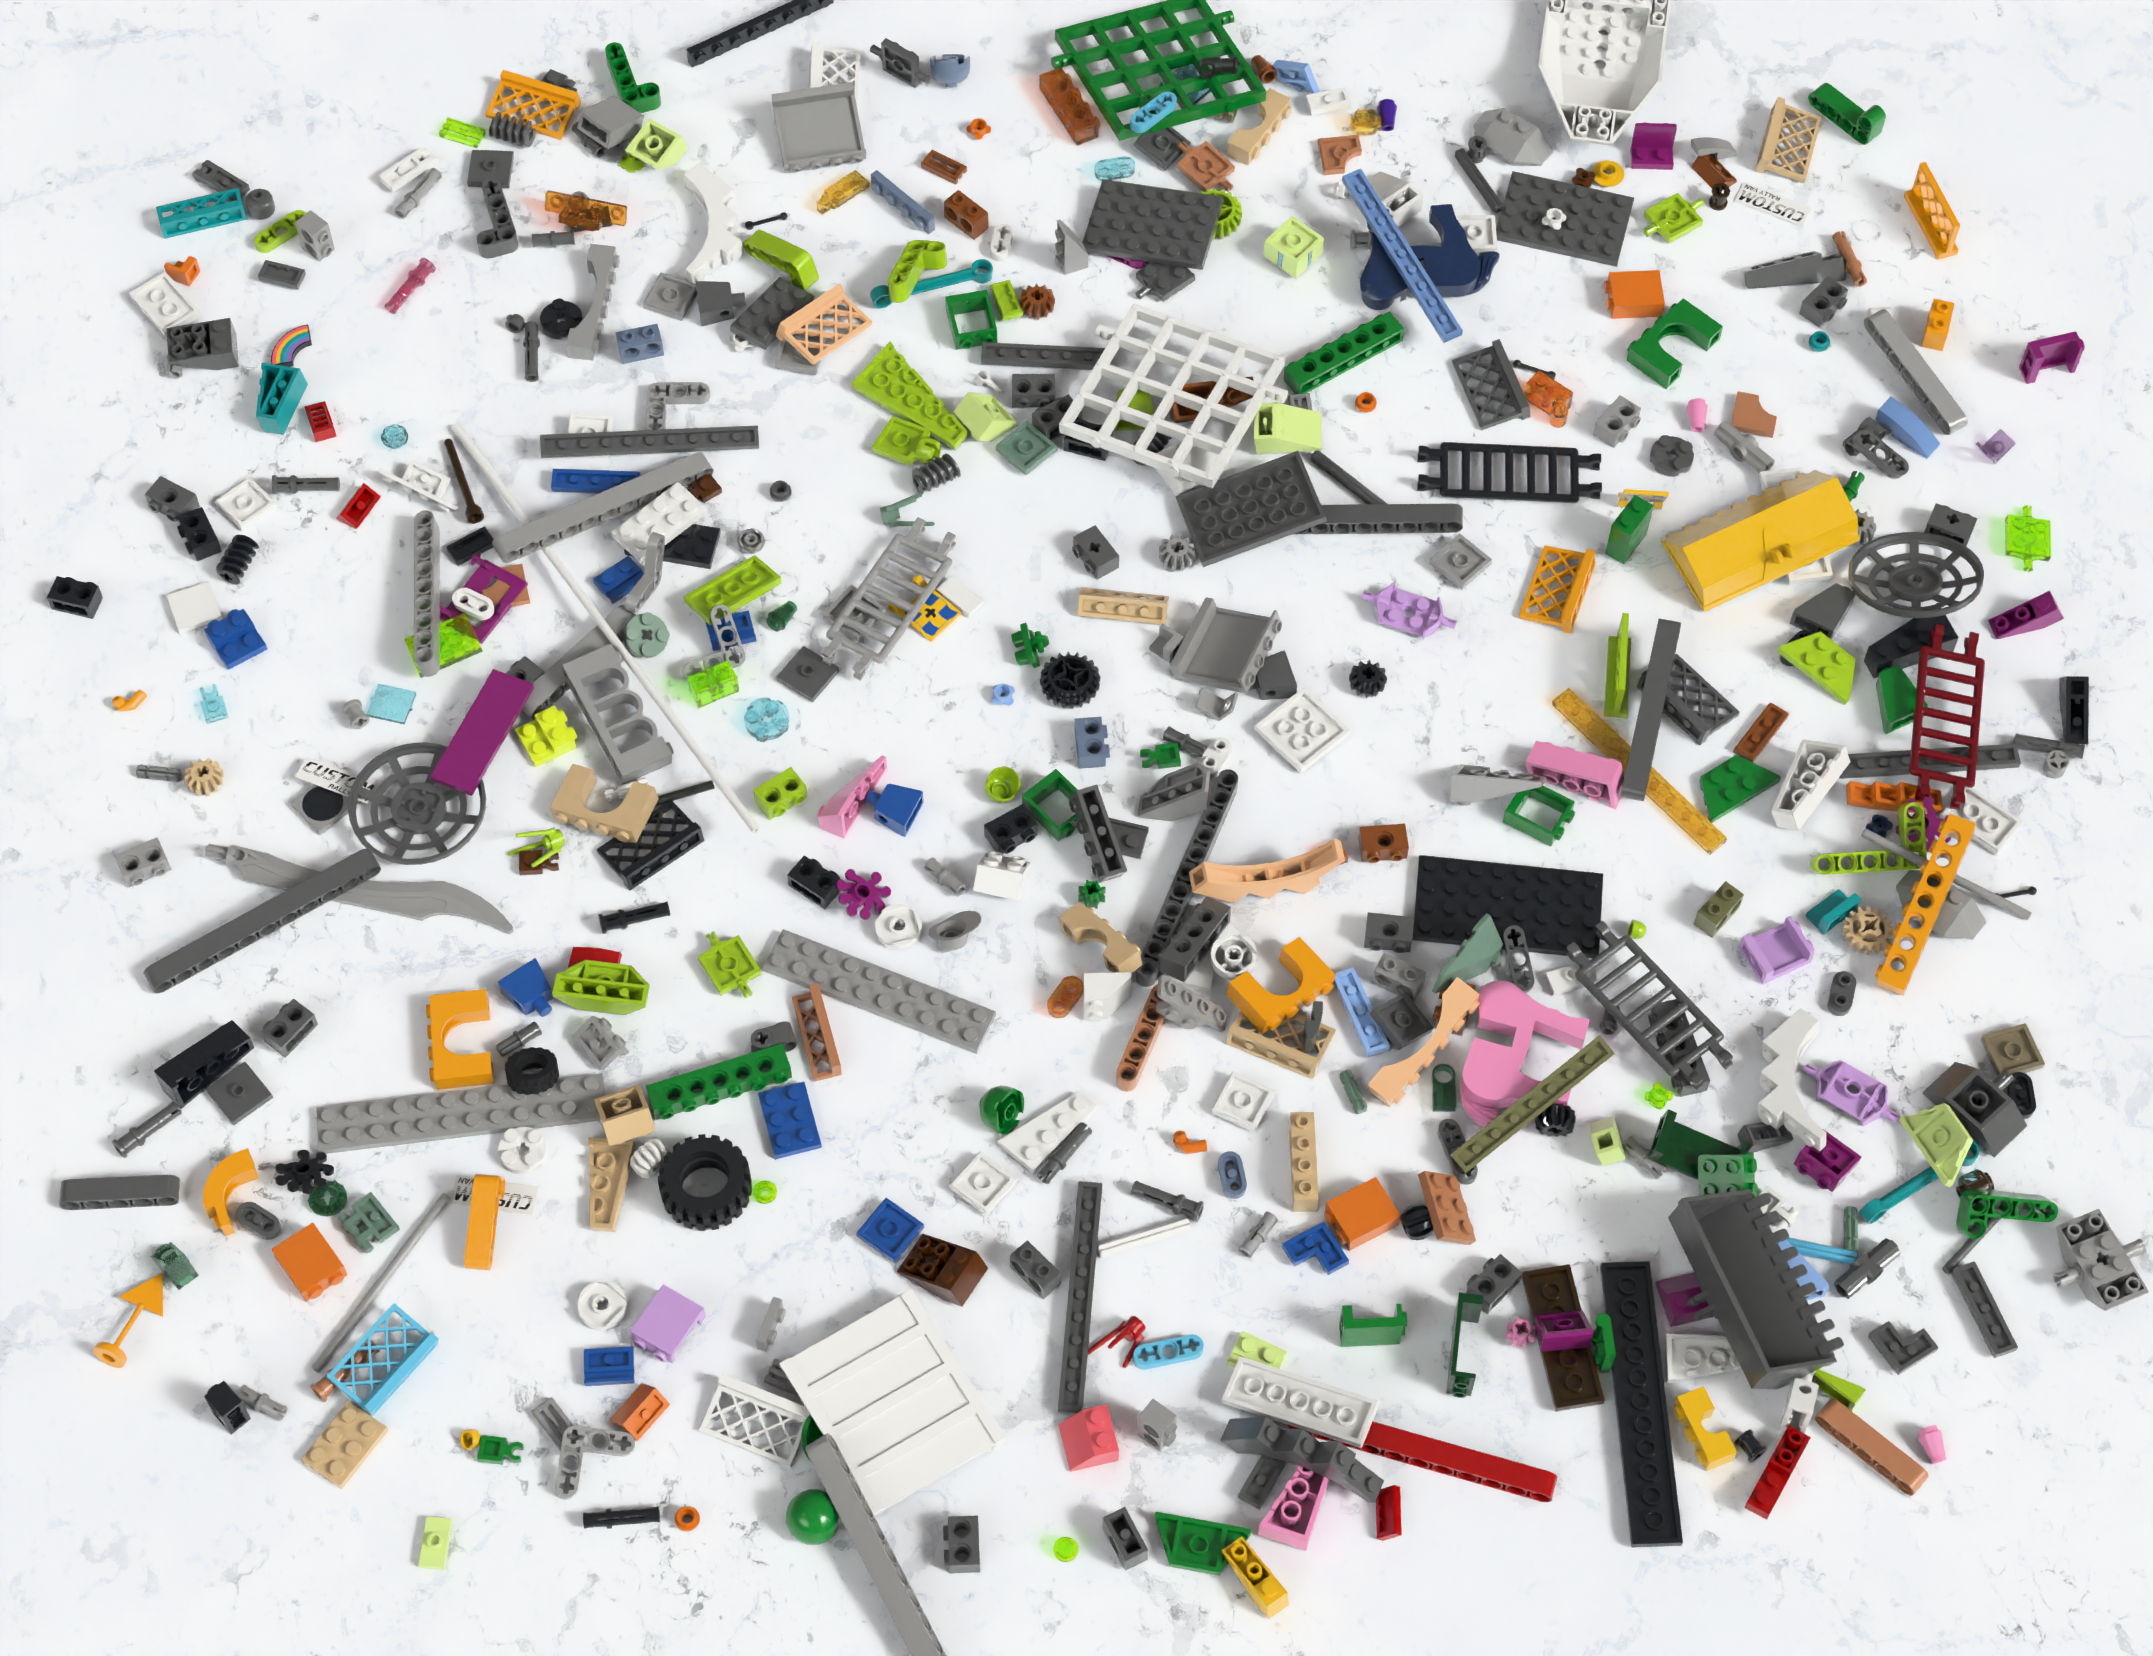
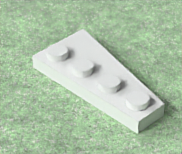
(1048, 1132)
(1697, 1356)

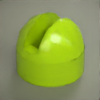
(1636, 929)

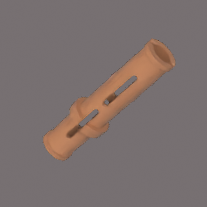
(1852, 265)

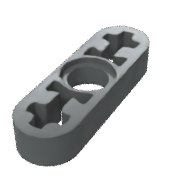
(1889, 454)
(1508, 943)
(1458, 1140)

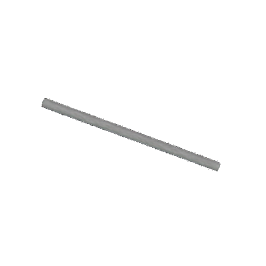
(1958, 880)

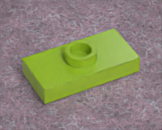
(1006, 300)

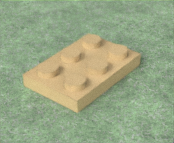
(344, 1444)

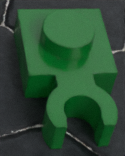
(1164, 755)
(495, 1449)

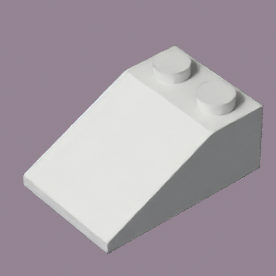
(1196, 458)

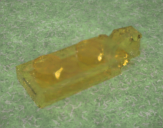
(842, 192)

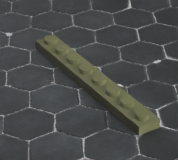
(1532, 1104)

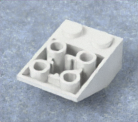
(1398, 196)

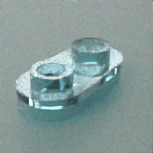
(1114, 168)

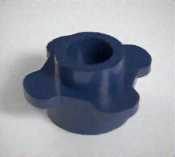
(1880, 820)

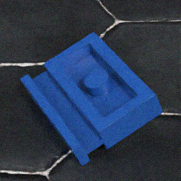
(619, 579)
(744, 628)
(609, 1366)

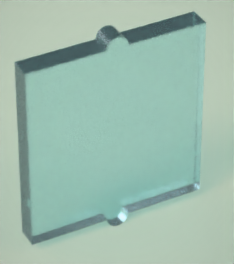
(391, 704)

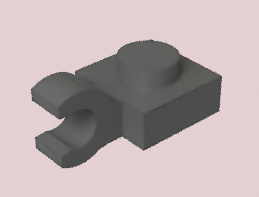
(559, 79)

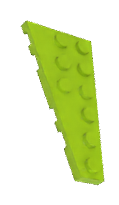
(902, 391)

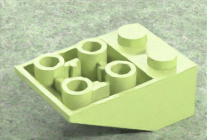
(1286, 429)

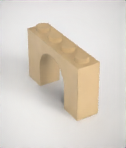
(624, 822)

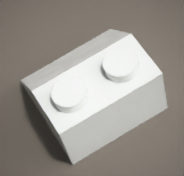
(1105, 994)

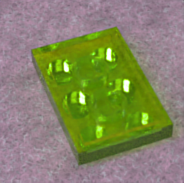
(456, 642)

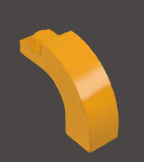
(222, 1181)

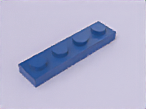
(589, 480)

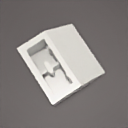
(1001, 875)

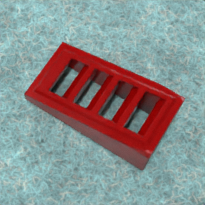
(324, 432)

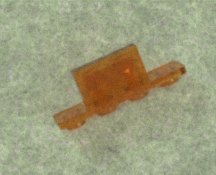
(584, 212)

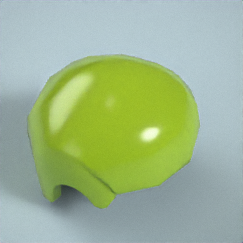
(1002, 784)

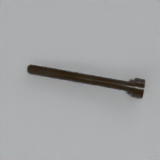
(473, 512)

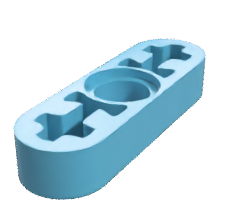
(1143, 120)
(1149, 1348)

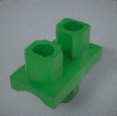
(1031, 644)

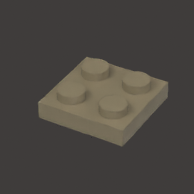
(2013, 1050)

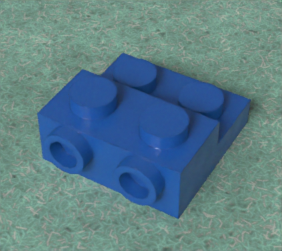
(235, 638)

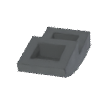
(1312, 1026)

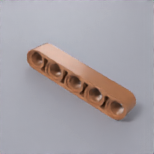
(1138, 1046)
(1871, 1447)

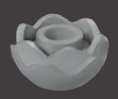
(751, 535)

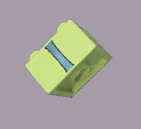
(1293, 247)

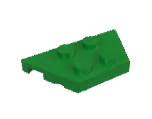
(1733, 785)
(1197, 1543)

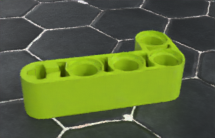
(783, 256)
(909, 267)

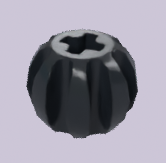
(1417, 1222)

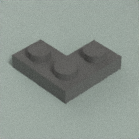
(1902, 1353)

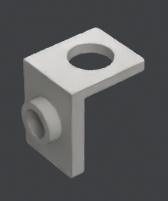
(1215, 705)

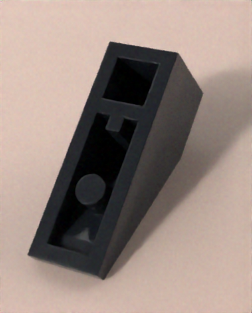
(2074, 708)

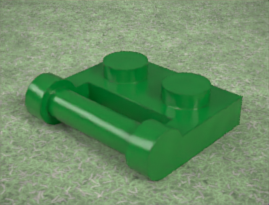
(1604, 1342)

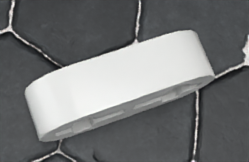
(998, 241)

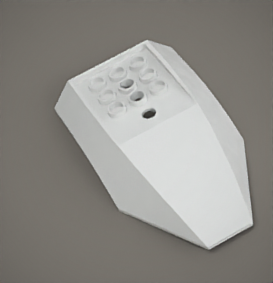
(1602, 101)

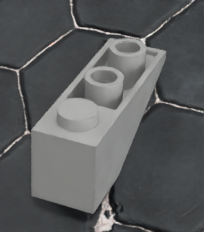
(1070, 250)

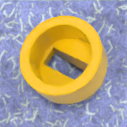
(470, 1434)

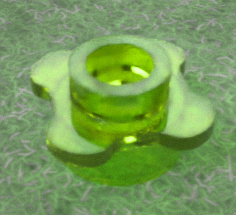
(1654, 1101)

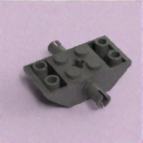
(1995, 1119)

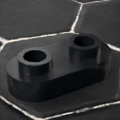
(2023, 1097)

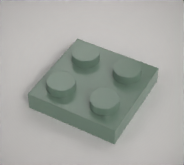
(1026, 448)

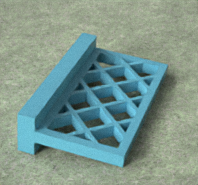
(402, 1368)

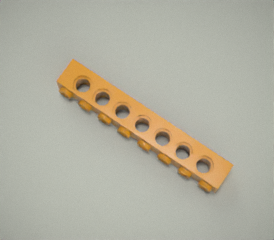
(1898, 980)

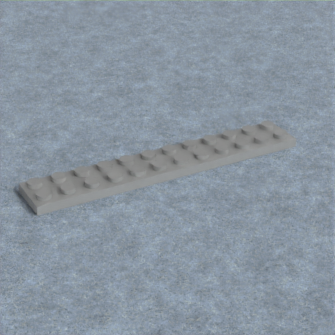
(455, 1114)

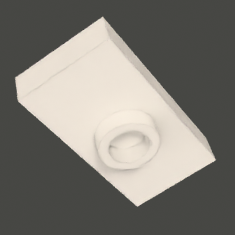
(1564, 979)

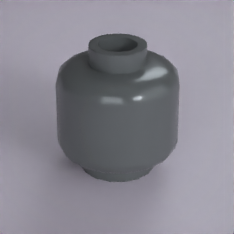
(260, 204)

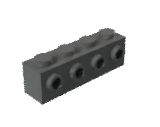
(1097, 833)

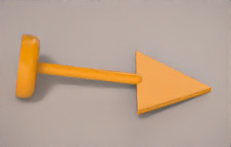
(147, 1296)

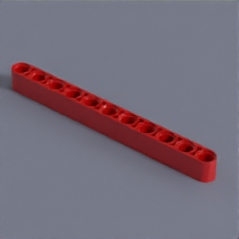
(1456, 1461)

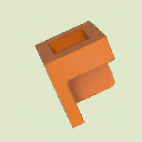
(183, 272)

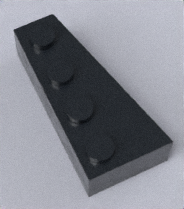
(1904, 644)
(203, 1063)

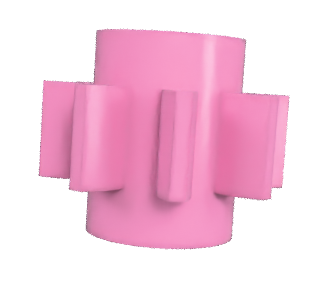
(1514, 1329)

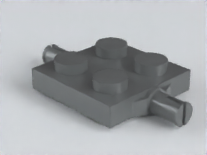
(900, 62)
(1163, 280)

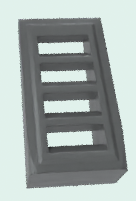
(1750, 1132)

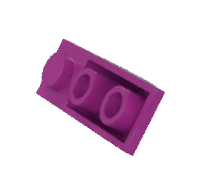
(2027, 617)

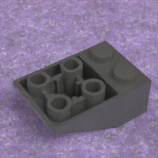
(203, 345)

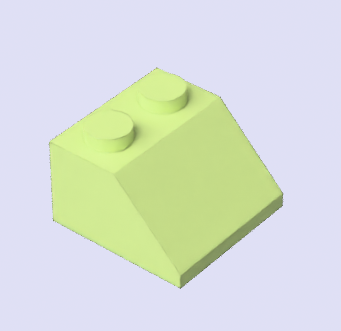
(657, 145)
(984, 416)

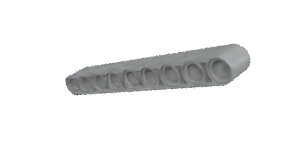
(426, 593)

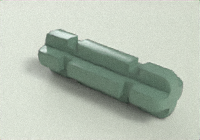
(1353, 1091)
(1851, 1228)

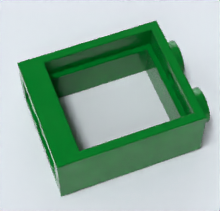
(958, 305)
(1041, 791)
(1547, 797)

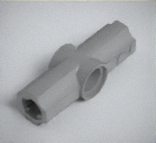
(1743, 447)

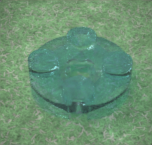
(766, 730)

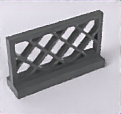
(1509, 380)
(1682, 714)

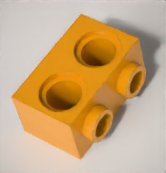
(1937, 324)

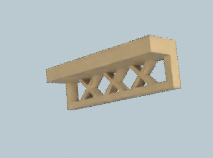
(1123, 605)

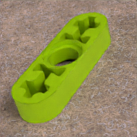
(278, 240)

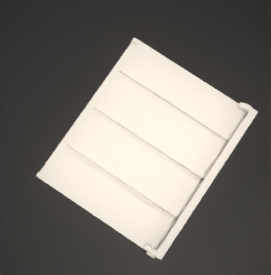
(893, 1401)

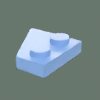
(1296, 75)

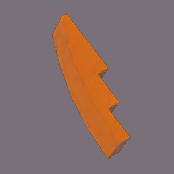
(1886, 796)

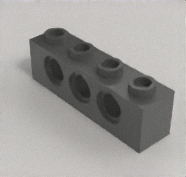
(1194, 938)
(1678, 1081)

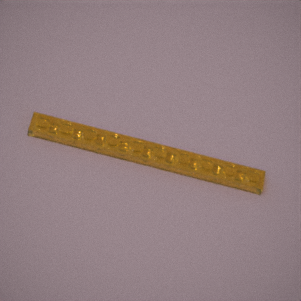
(1658, 788)

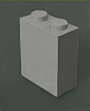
(610, 122)

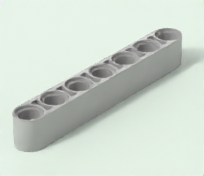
(1915, 372)
(551, 684)

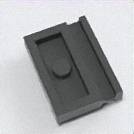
(1130, 837)

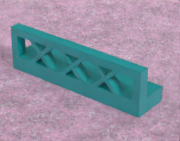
(201, 216)

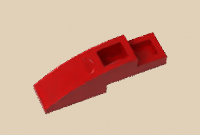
(1777, 1472)

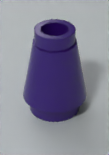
(1387, 111)

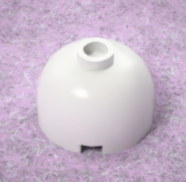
(1233, 956)

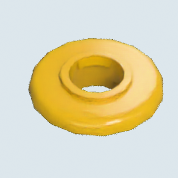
(1605, 179)

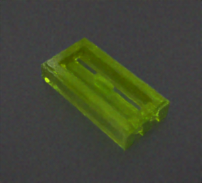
(464, 130)

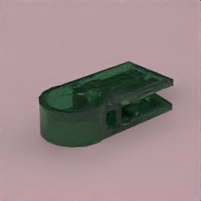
(1443, 1093)

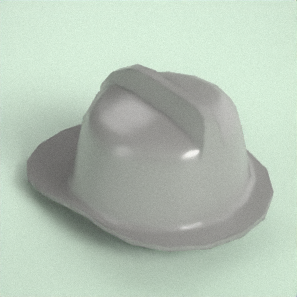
(954, 931)

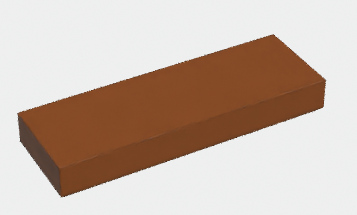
(1761, 732)

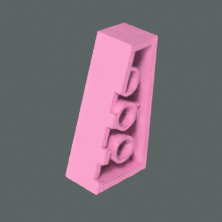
(1578, 771)
(1296, 1509)

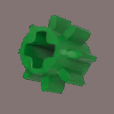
(1091, 894)

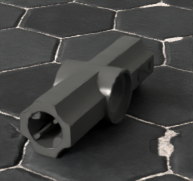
(1867, 1268)

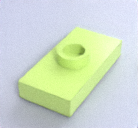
(435, 1543)

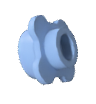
(1003, 689)

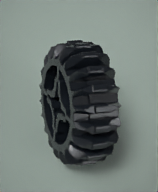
(1075, 669)

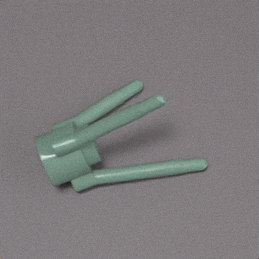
(891, 512)

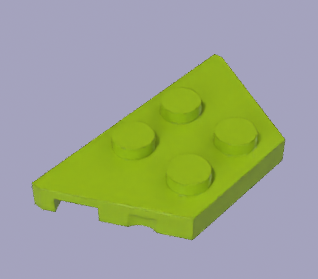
(1823, 663)

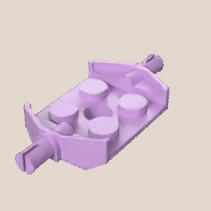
(1394, 601)
(1865, 1105)

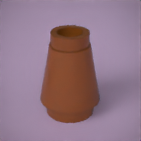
(1263, 69)

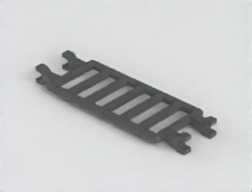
(1683, 1065)

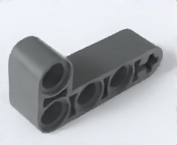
(503, 236)

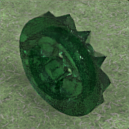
(336, 1202)

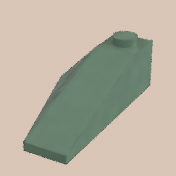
(1473, 956)

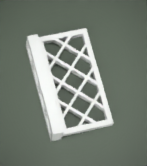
(816, 67)
(762, 1399)

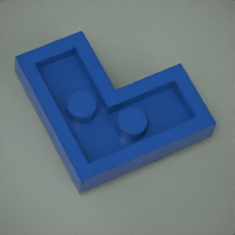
(1316, 1242)

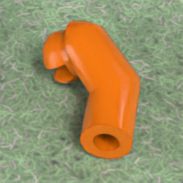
(1186, 1145)

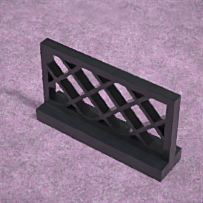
(661, 854)

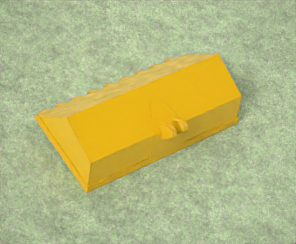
(1763, 538)

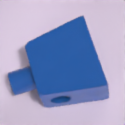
(896, 807)
(528, 989)

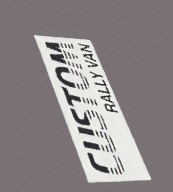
(1772, 204)
(331, 778)
(516, 1199)

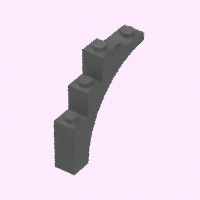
(1298, 1447)

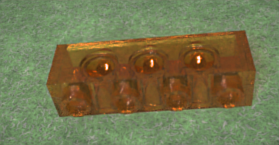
(1069, 106)

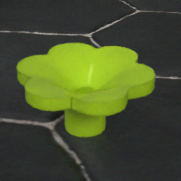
(631, 163)

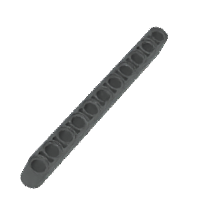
(1182, 885)
(261, 921)

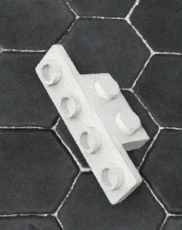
(423, 480)

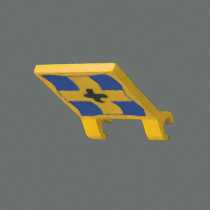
(1657, 497)
(933, 616)

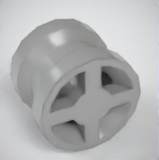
(2061, 762)

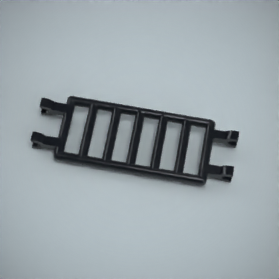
(1428, 454)

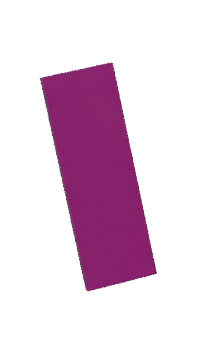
(482, 732)

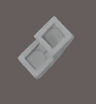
(1716, 146)

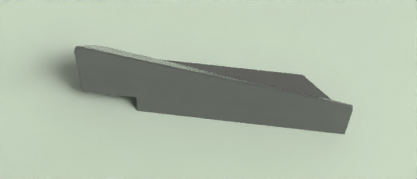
(1796, 270)

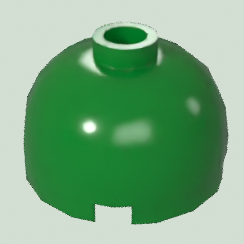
(1000, 1108)

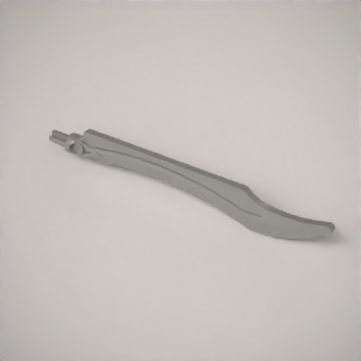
(403, 899)

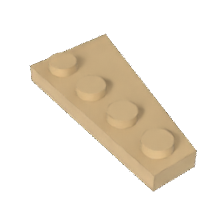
(607, 1181)

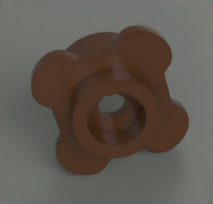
(1583, 177)

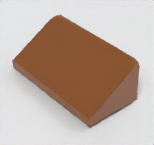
(1712, 171)

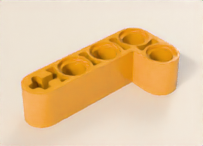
(482, 1223)

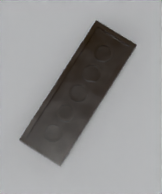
(1569, 1372)

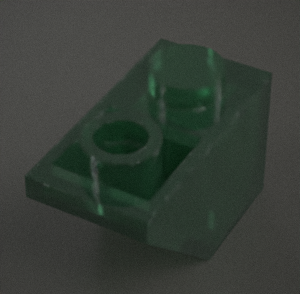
(174, 1265)

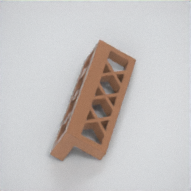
(823, 1028)

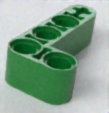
(639, 97)
(1847, 115)
(2008, 1209)

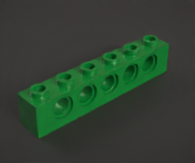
(1343, 353)
(726, 1071)

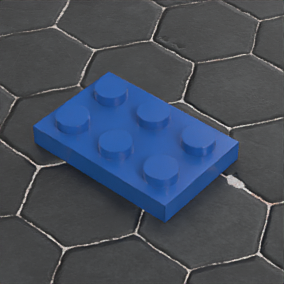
(789, 1120)

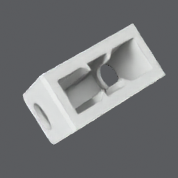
(1800, 1399)

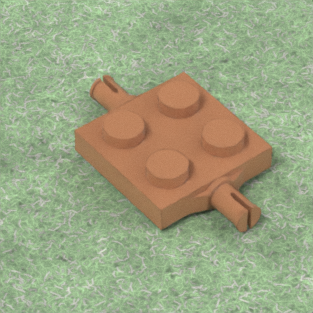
(1205, 166)

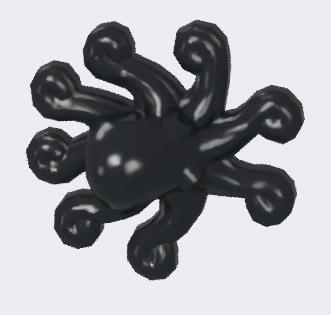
(301, 1174)

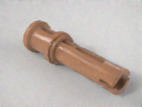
(325, 1387)

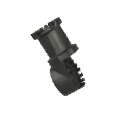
(1219, 65)

